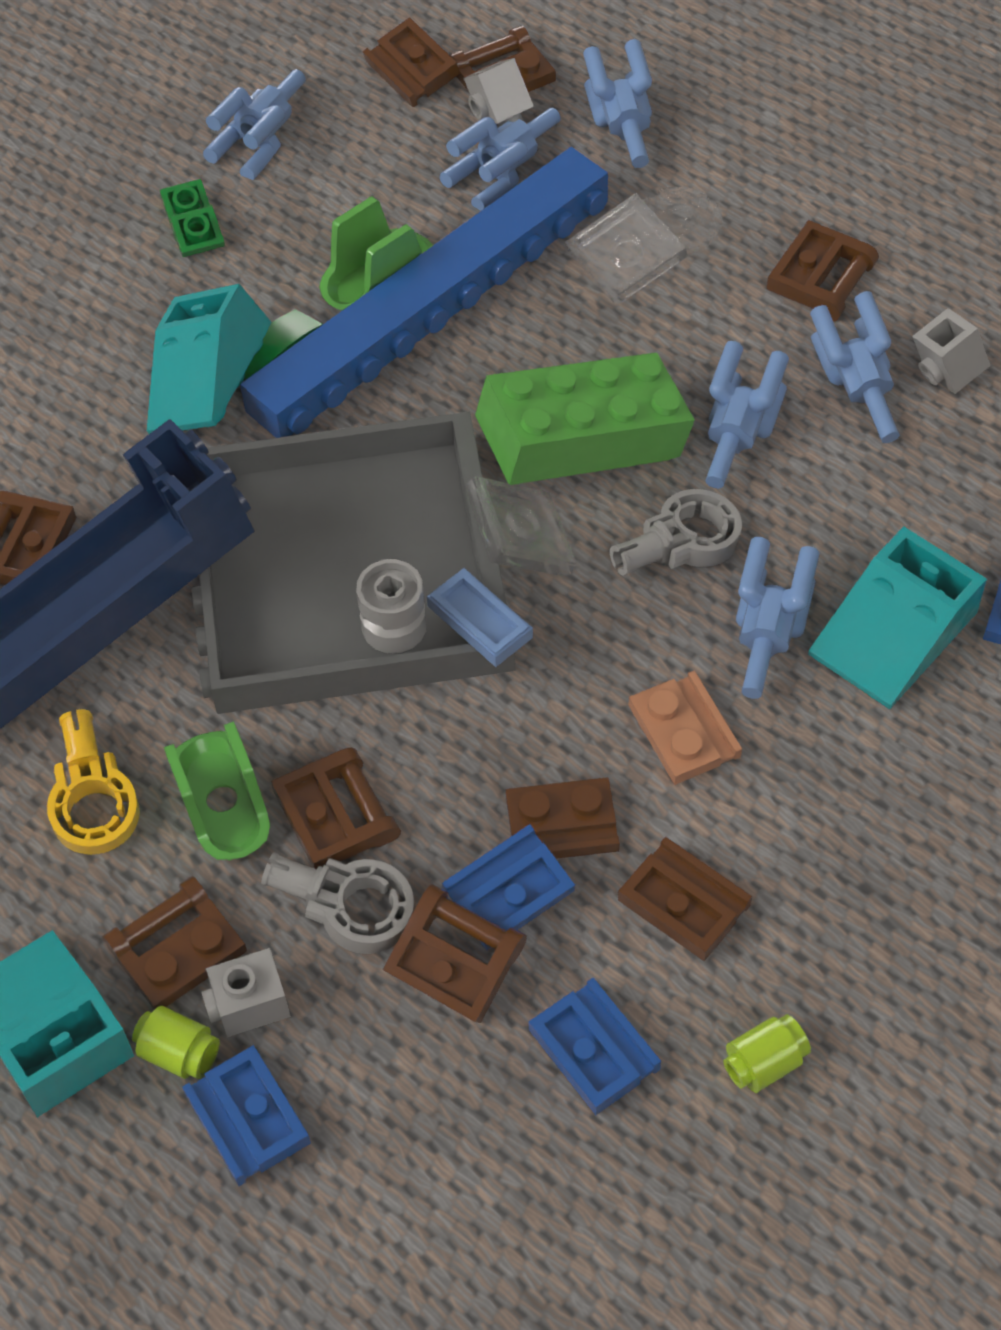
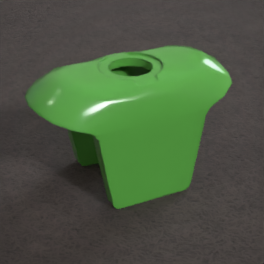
(366, 253)
(216, 762)

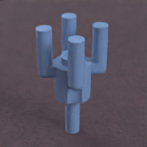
(621, 102)
(254, 120)
(497, 153)
(860, 362)
(741, 411)
(770, 612)

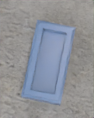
(480, 617)

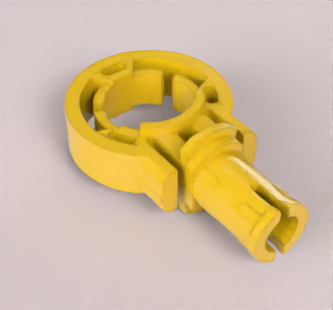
(87, 779)

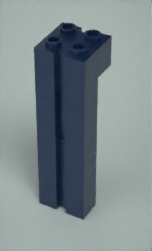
(118, 565)

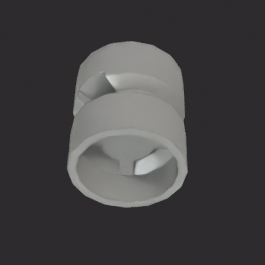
(391, 606)

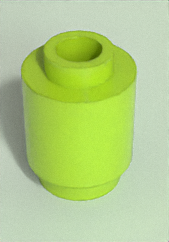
(175, 1043)
(766, 1053)

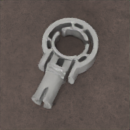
(673, 544)
(332, 884)

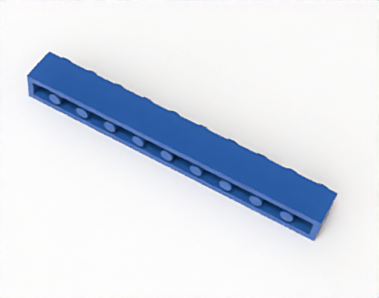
(424, 294)

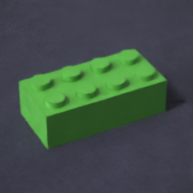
(583, 417)

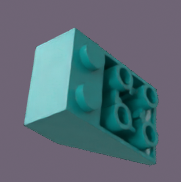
(203, 355)
(899, 617)
(55, 1025)

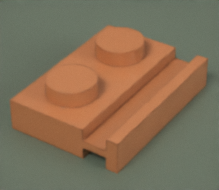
(684, 727)

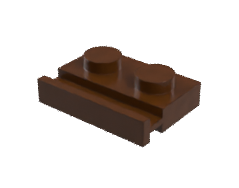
(411, 62)
(567, 816)
(684, 898)

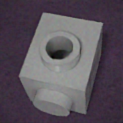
(498, 92)
(950, 351)
(245, 993)

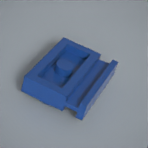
(511, 882)
(594, 1046)
(246, 1115)

